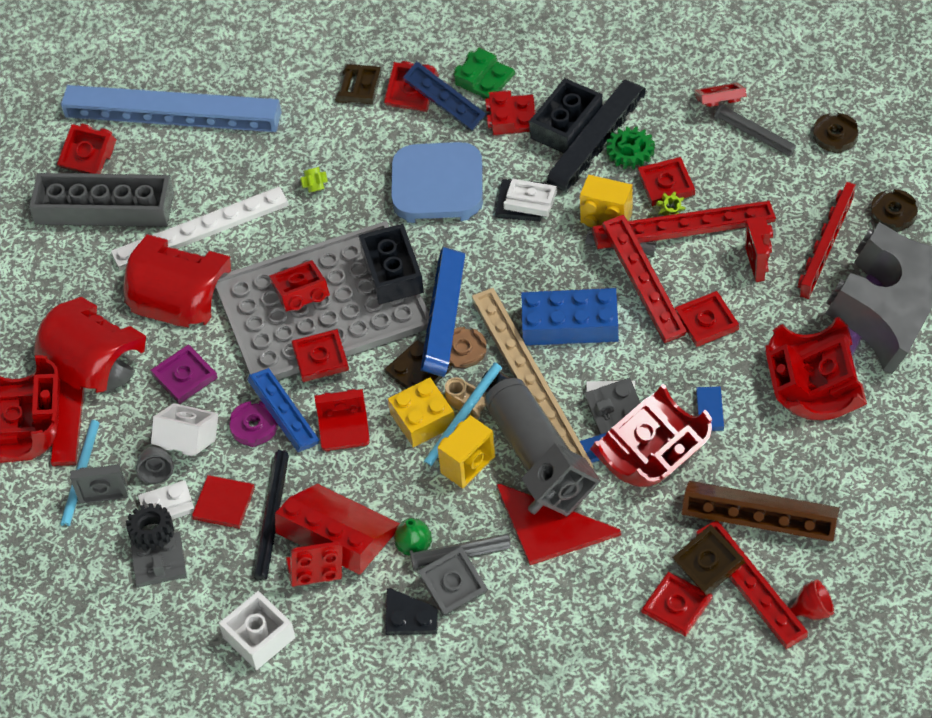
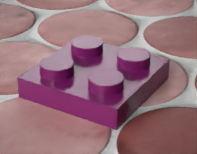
(184, 374)

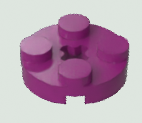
(252, 435)

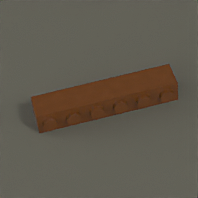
(760, 511)

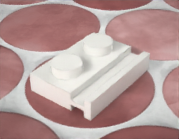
(530, 197)
(173, 497)

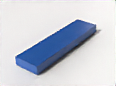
(283, 410)

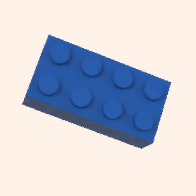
(570, 316)

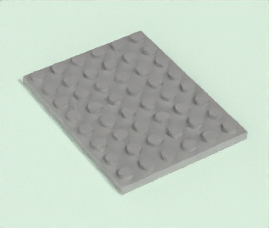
(266, 329)

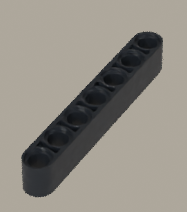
(595, 135)

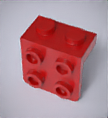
(342, 420)
(315, 563)

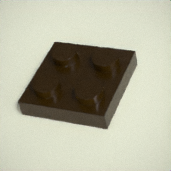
(407, 367)
(708, 559)

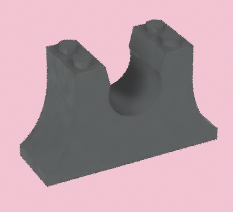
(889, 314)

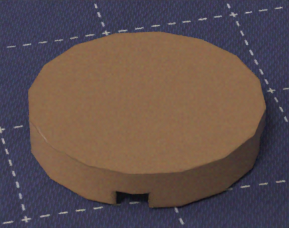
(467, 348)

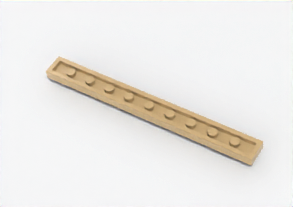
(523, 365)

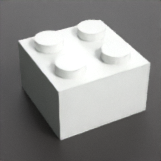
(184, 429)
(257, 630)

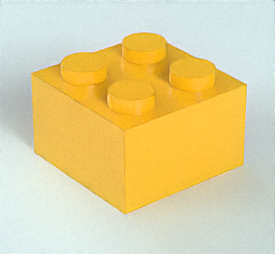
(604, 199)
(421, 412)
(466, 451)

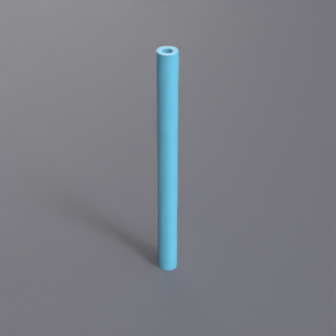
(466, 409)
(83, 462)

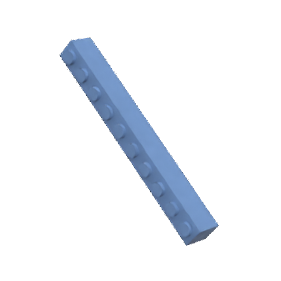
(171, 108)

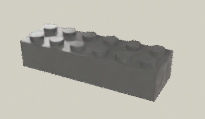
(102, 199)

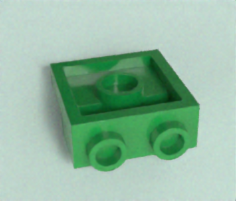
(482, 73)

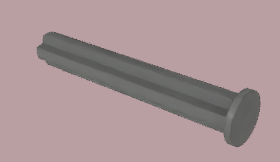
(754, 130)
(471, 548)

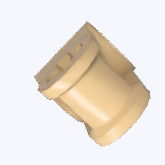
(464, 391)

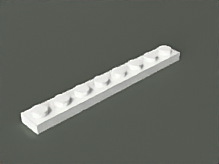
(212, 223)

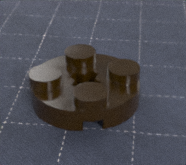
(835, 142)
(898, 199)

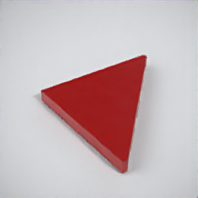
(548, 531)

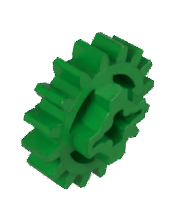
(630, 147)

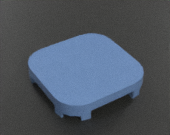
(437, 181)

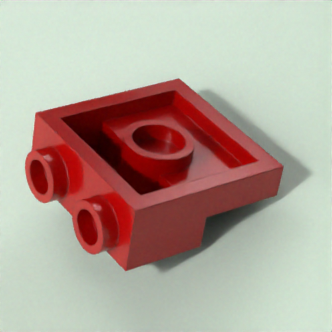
(402, 94)
(509, 112)
(86, 149)
(758, 245)
(299, 285)

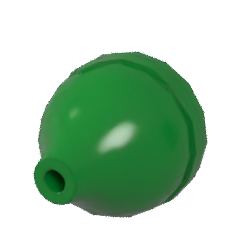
(412, 535)

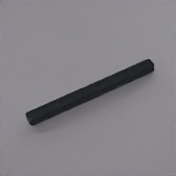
(272, 505)

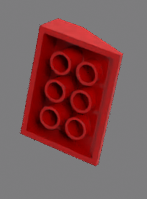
(326, 517)

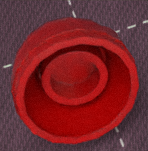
(813, 602)

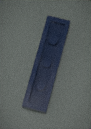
(444, 96)

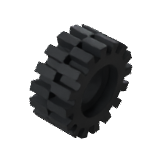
(152, 537)

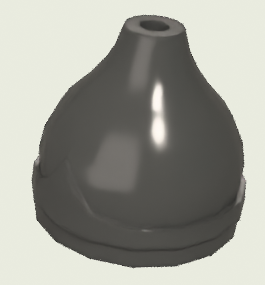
(119, 375)
(154, 465)

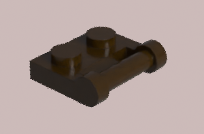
(365, 84)

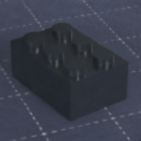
(564, 115)
(391, 264)

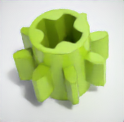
(314, 179)
(671, 200)

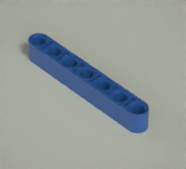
(443, 312)

